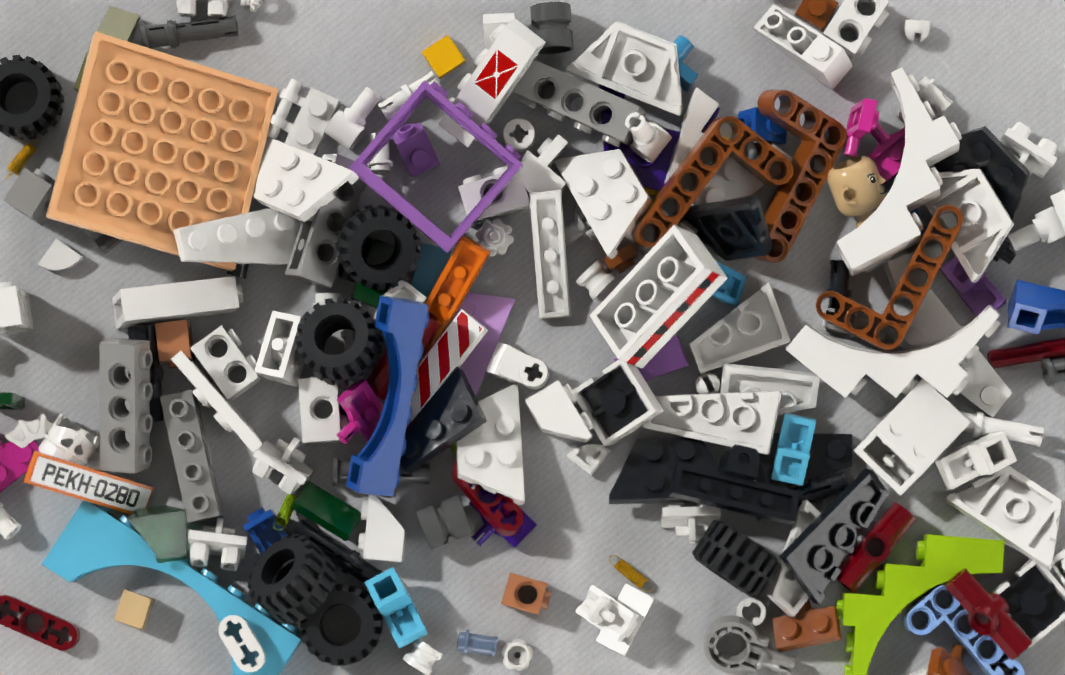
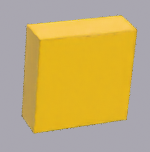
(443, 57)

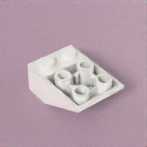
(912, 436)

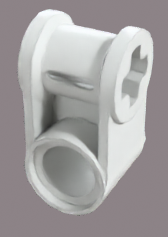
(512, 364)

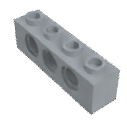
(568, 88)
(314, 232)
(115, 419)
(191, 456)

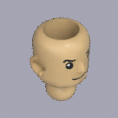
(857, 187)

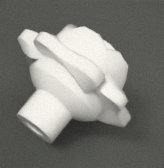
(495, 236)

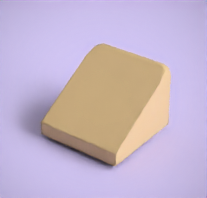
(134, 609)

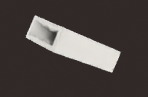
(175, 301)

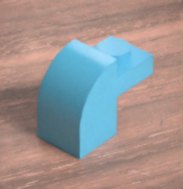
(396, 607)

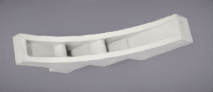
(892, 225)
(937, 363)

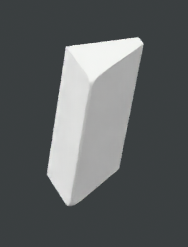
(639, 604)

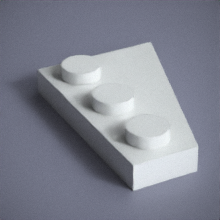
(743, 333)
(797, 387)
(784, 588)

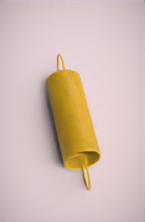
(21, 158)
(630, 573)

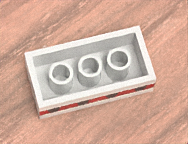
(658, 297)

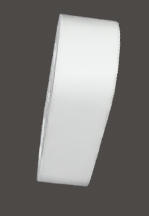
(234, 646)

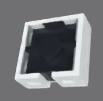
(617, 402)
(1034, 600)

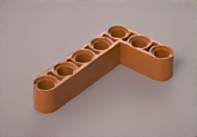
(703, 174)
(810, 181)
(904, 289)

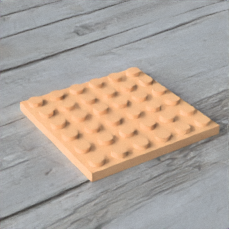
(159, 145)

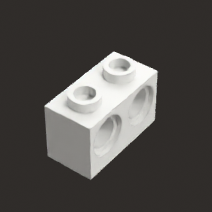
(850, 18)
(14, 310)
(221, 367)

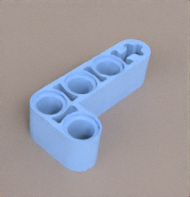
(970, 640)

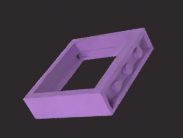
(461, 116)

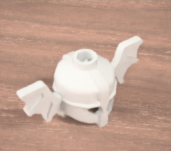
(61, 439)

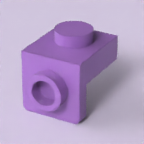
(415, 148)

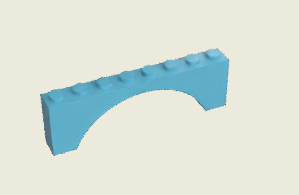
(101, 541)

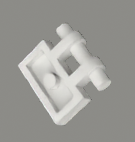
(311, 120)

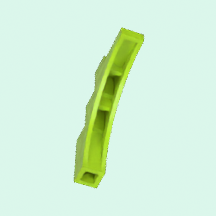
(900, 584)

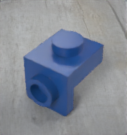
(763, 127)
(261, 529)

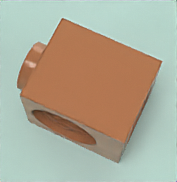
(173, 338)
(511, 598)

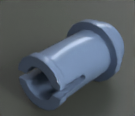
(476, 643)

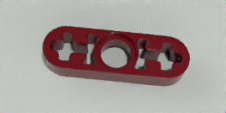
(508, 508)
(60, 624)

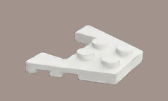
(731, 179)

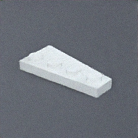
(242, 239)
(935, 323)
(721, 418)

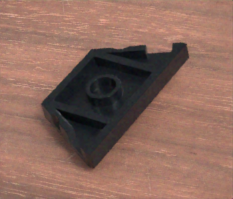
(1002, 169)
(732, 227)
(650, 467)

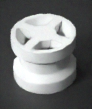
(519, 141)
(595, 280)
(422, 656)

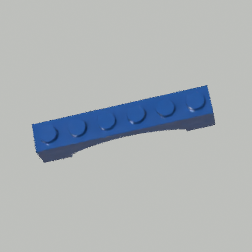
(1036, 307)
(377, 465)

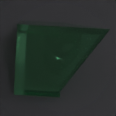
(163, 530)

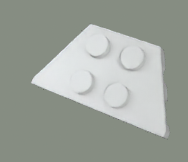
(634, 65)
(297, 180)
(606, 194)
(983, 214)
(211, 396)
(494, 450)
(1014, 512)

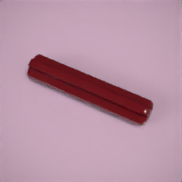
(1026, 353)

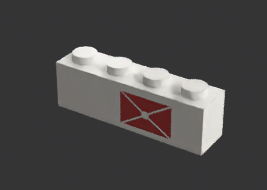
(494, 77)

